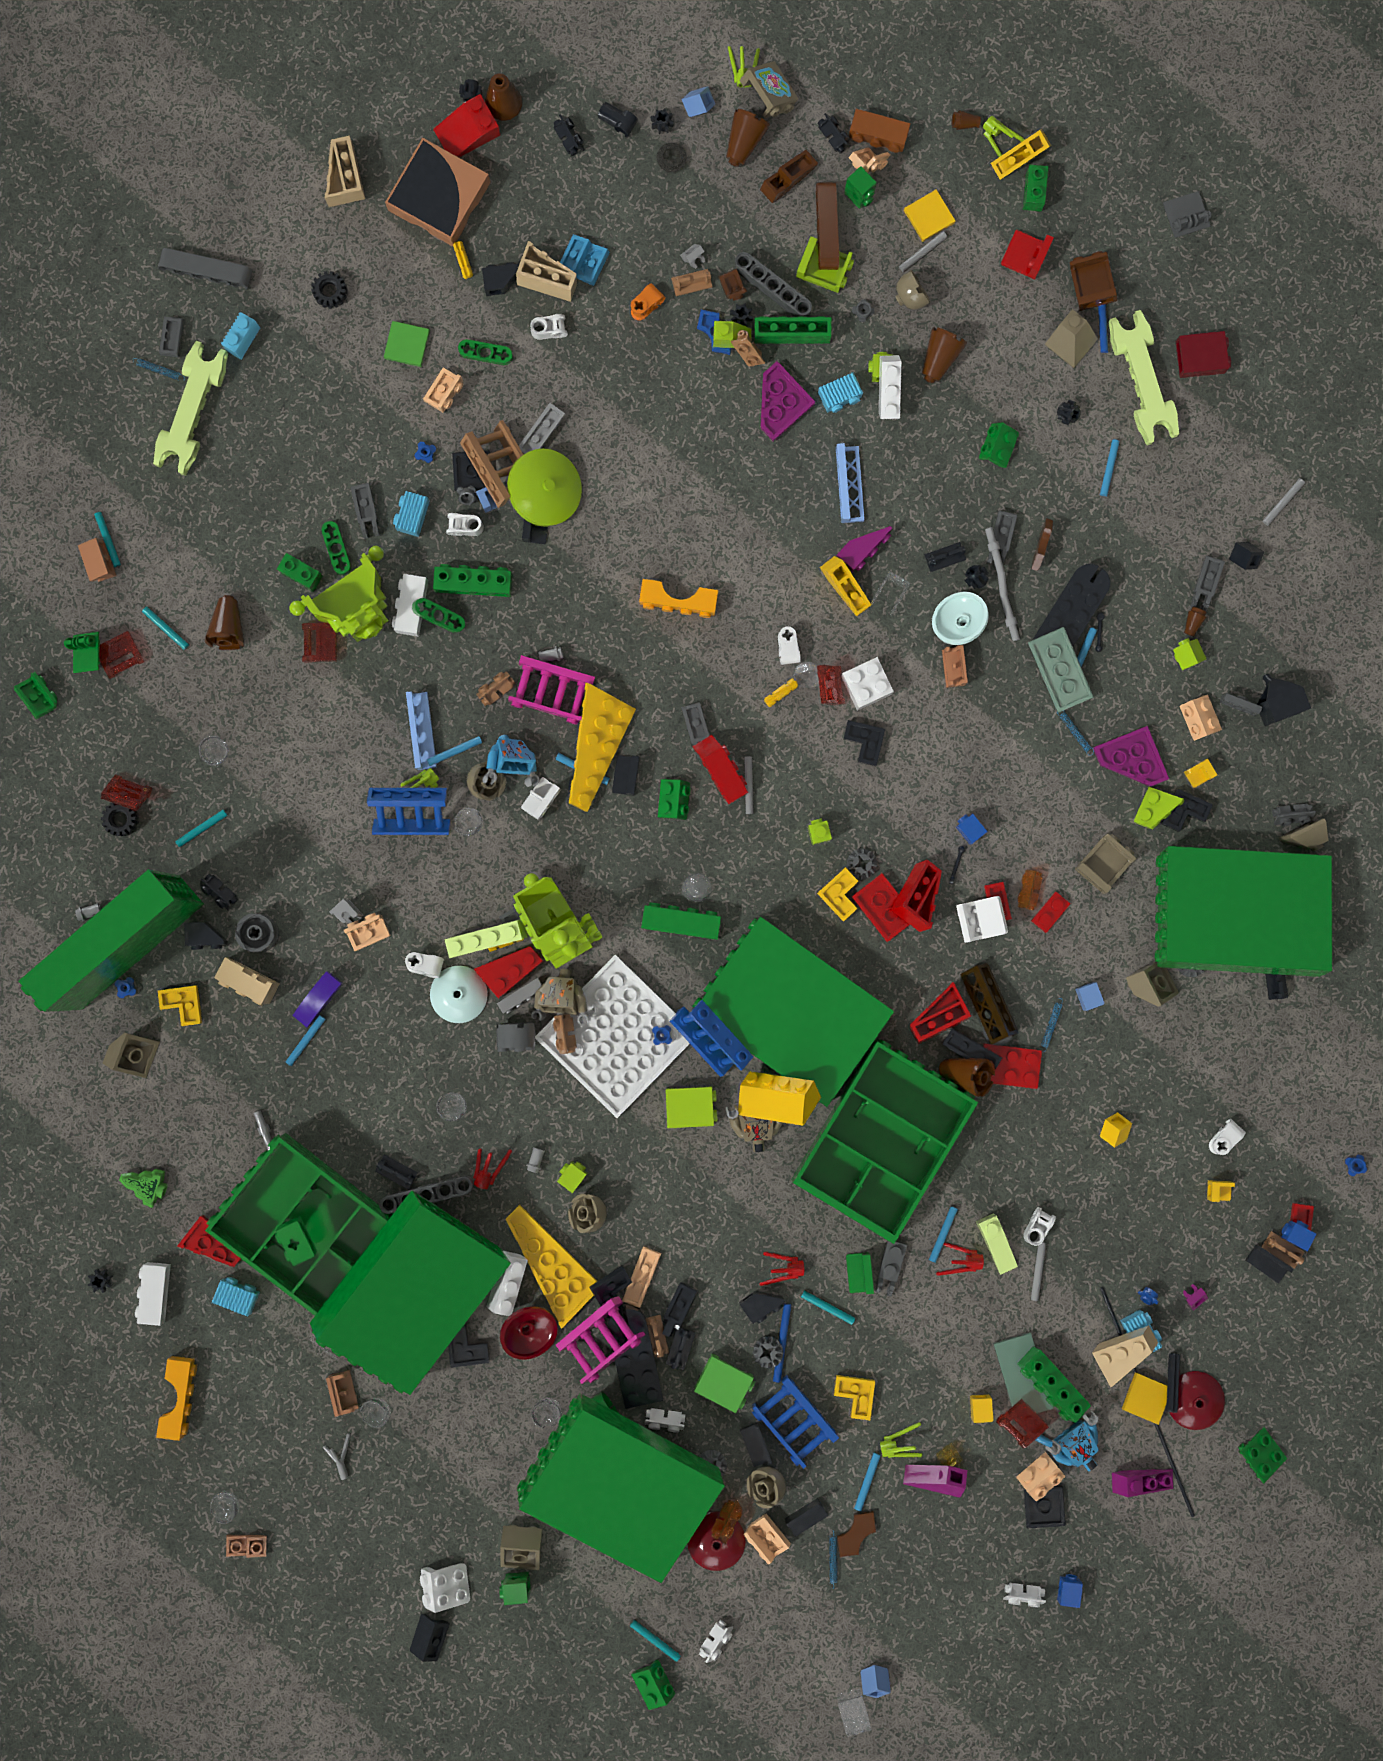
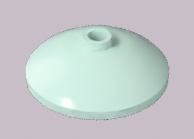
(959, 609)
(472, 997)

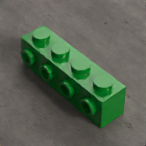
(792, 330)
(472, 581)
(681, 922)
(1053, 1384)

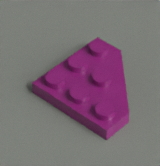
(782, 401)
(1133, 757)

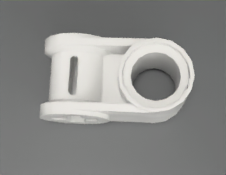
(549, 324)
(460, 525)
(789, 649)
(428, 964)
(1228, 1136)
(1039, 1225)

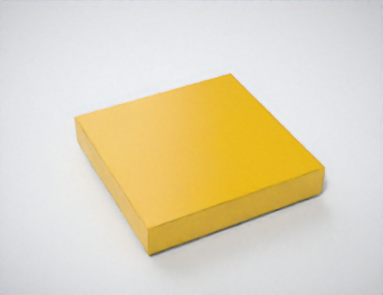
(929, 215)
(1146, 1398)

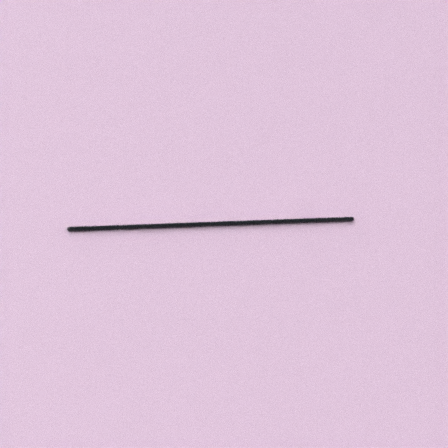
(1156, 1425)

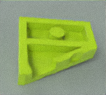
(1155, 807)

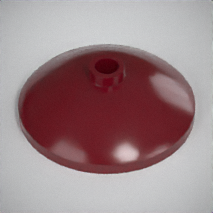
(528, 1341)
(1195, 1387)
(710, 1557)

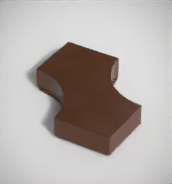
(1042, 544)
(850, 1541)

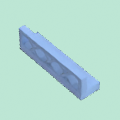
(843, 483)
(421, 729)

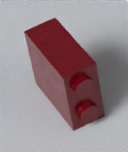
(1203, 354)

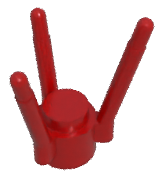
(483, 1178)
(972, 1261)
(795, 1268)

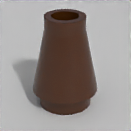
(965, 120)
(1194, 621)

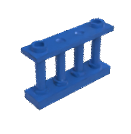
(409, 798)
(711, 1038)
(801, 1403)

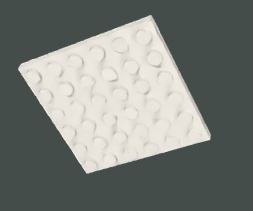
(617, 1048)

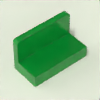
(860, 1273)

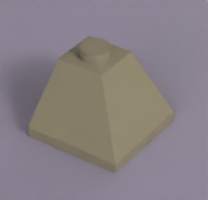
(1072, 338)
(1308, 836)
(1152, 984)
(131, 1054)

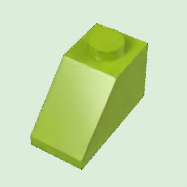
(726, 332)

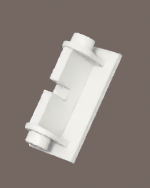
(658, 1420)
(1032, 1595)
(712, 1648)

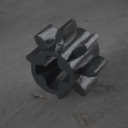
(470, 89)
(664, 116)
(745, 318)
(1068, 412)
(976, 576)
(100, 1275)

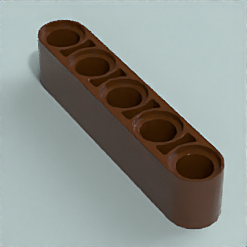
(827, 226)

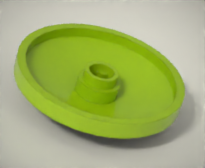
(544, 487)

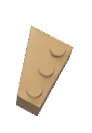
(343, 177)
(545, 275)
(246, 981)
(1123, 1353)

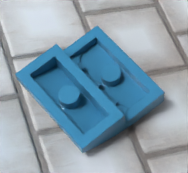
(584, 259)

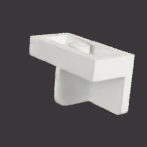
(540, 798)

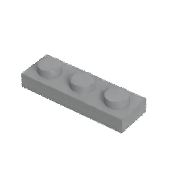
(542, 429)

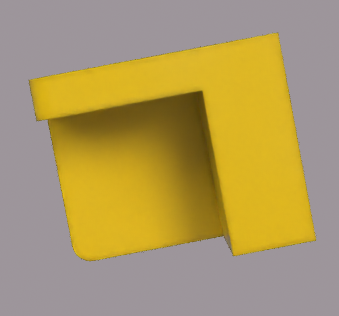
(1200, 773)
(1115, 1129)
(1219, 1190)
(981, 1408)

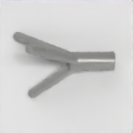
(339, 1462)

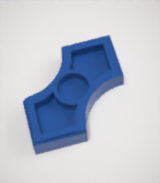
(706, 324)

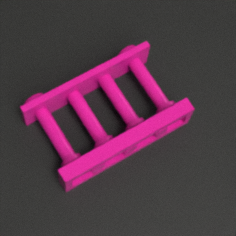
(547, 671)
(583, 1331)

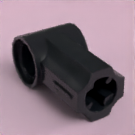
(621, 120)

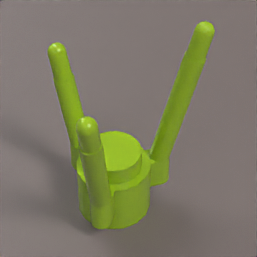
(738, 75)
(994, 127)
(426, 777)
(890, 1449)

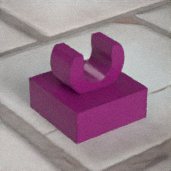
(1195, 1299)

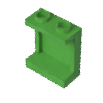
(724, 1384)

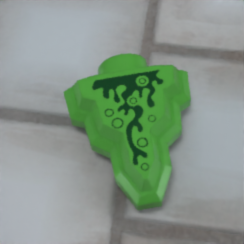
(146, 1185)

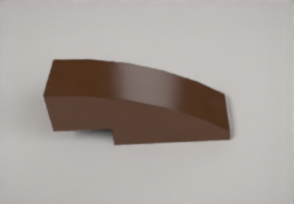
(788, 176)

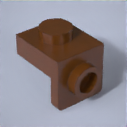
(732, 285)

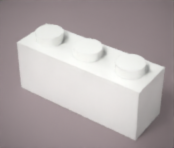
(889, 387)
(411, 589)
(507, 1287)
(152, 1293)

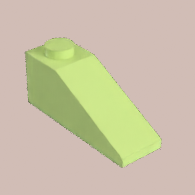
(997, 1243)

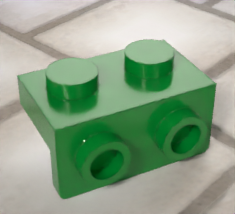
(999, 444)
(36, 695)
(674, 799)
(654, 1685)

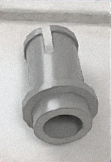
(550, 655)
(87, 912)
(535, 1160)

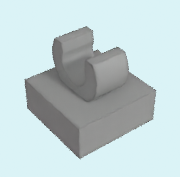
(692, 253)

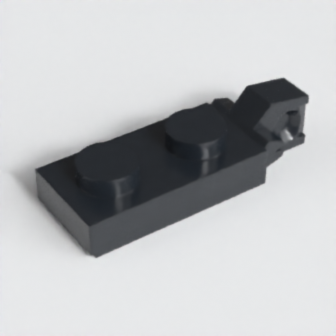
(678, 1308)

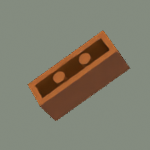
(879, 130)

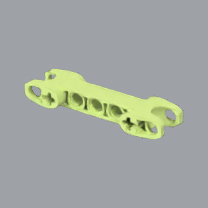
(1134, 347)
(201, 377)

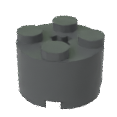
(267, 936)
(515, 1036)

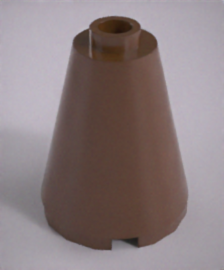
(503, 98)
(744, 136)
(941, 354)
(225, 625)
(969, 1074)

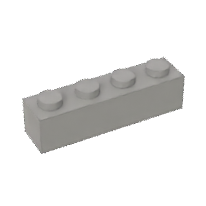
(519, 996)

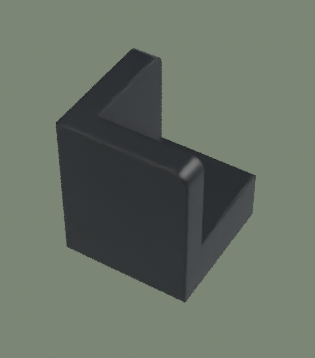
(1246, 555)

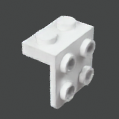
(982, 919)
(445, 1587)

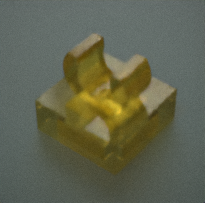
(949, 1456)

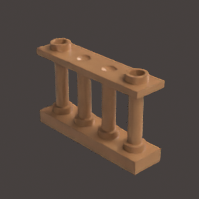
(483, 464)

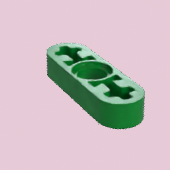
(481, 345)
(335, 563)
(424, 614)

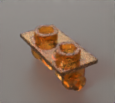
(1030, 881)
(724, 1529)

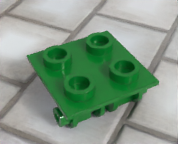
(85, 651)
(1262, 1455)

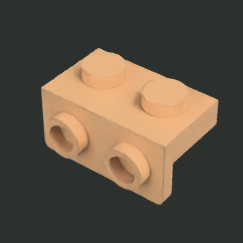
(869, 160)
(443, 390)
(1200, 717)
(367, 931)
(1040, 1476)
(766, 1538)

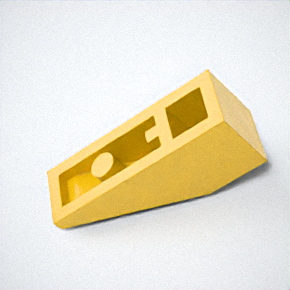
(1021, 154)
(845, 585)

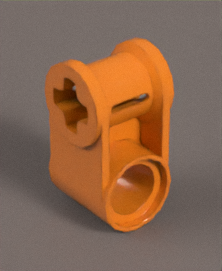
(648, 300)

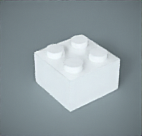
(867, 683)

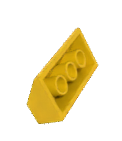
(777, 1098)

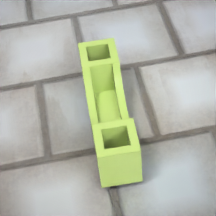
(485, 938)

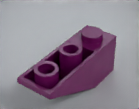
(860, 548)
(936, 1478)
(1141, 1482)

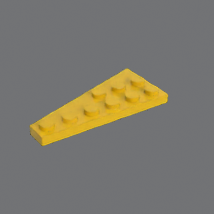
(599, 736)
(555, 1269)

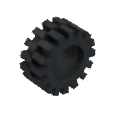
(325, 279)
(109, 824)

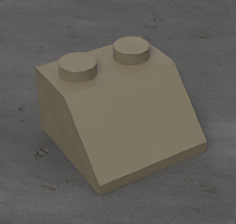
(521, 1547)

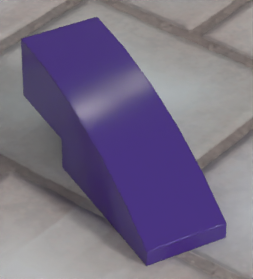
(317, 998)

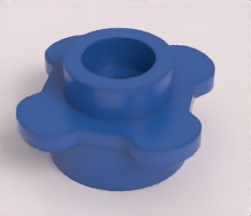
(425, 457)
(130, 987)
(658, 1039)
(1359, 1160)
(1148, 1296)

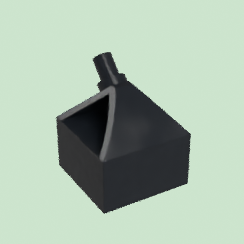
(1281, 700)

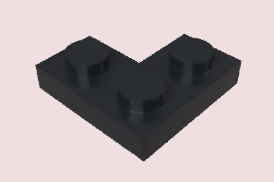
(869, 738)
(1192, 807)
(610, 1285)
(467, 1354)

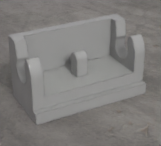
(345, 910)

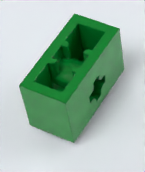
(860, 188)
(1035, 188)
(299, 572)
(295, 1229)
(515, 1588)

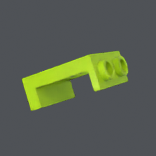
(829, 279)
(690, 1107)

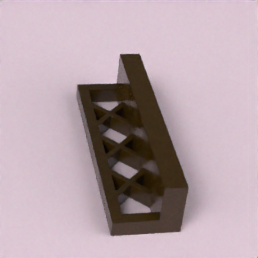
(1001, 1015)

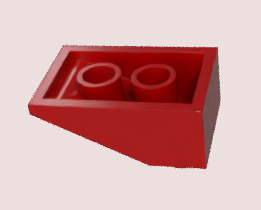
(467, 127)

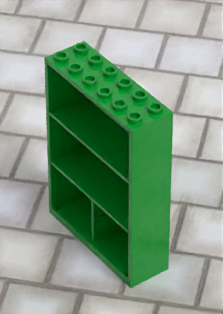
(1244, 911)
(111, 942)
(794, 1009)
(884, 1140)
(290, 1185)
(409, 1294)
(619, 1488)

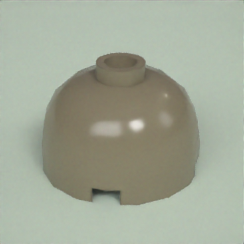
(911, 292)
(484, 790)
(587, 1213)
(766, 1486)

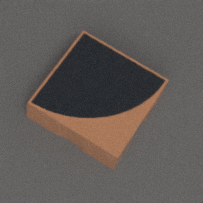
(437, 191)

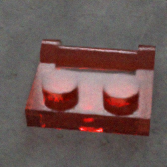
(325, 643)
(117, 648)
(830, 685)
(125, 793)
(1027, 1419)

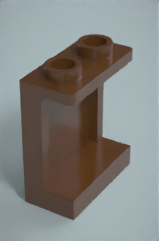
(1093, 280)

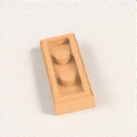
(641, 1277)

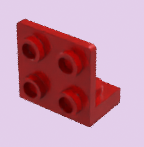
(1026, 253)

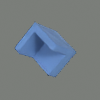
(698, 101)
(486, 500)
(1089, 996)
(875, 1681)

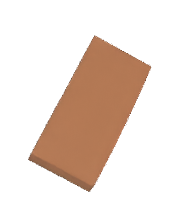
(246, 1545)

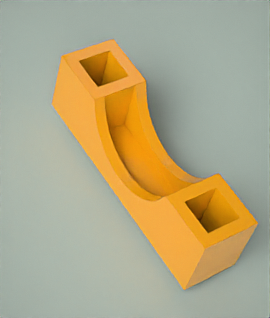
(654, 595)
(179, 1374)

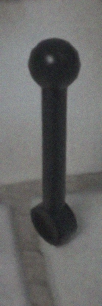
(1100, 617)
(961, 849)

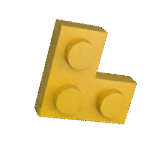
(835, 895)
(186, 999)
(860, 1390)

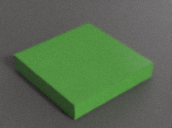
(406, 343)

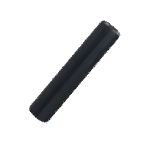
(1173, 1383)

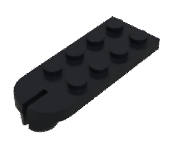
(1077, 603)
(636, 1366)

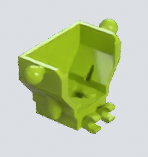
(352, 603)
(553, 922)

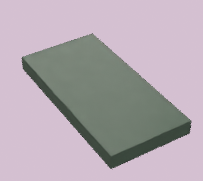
(1060, 669)
(1019, 1387)

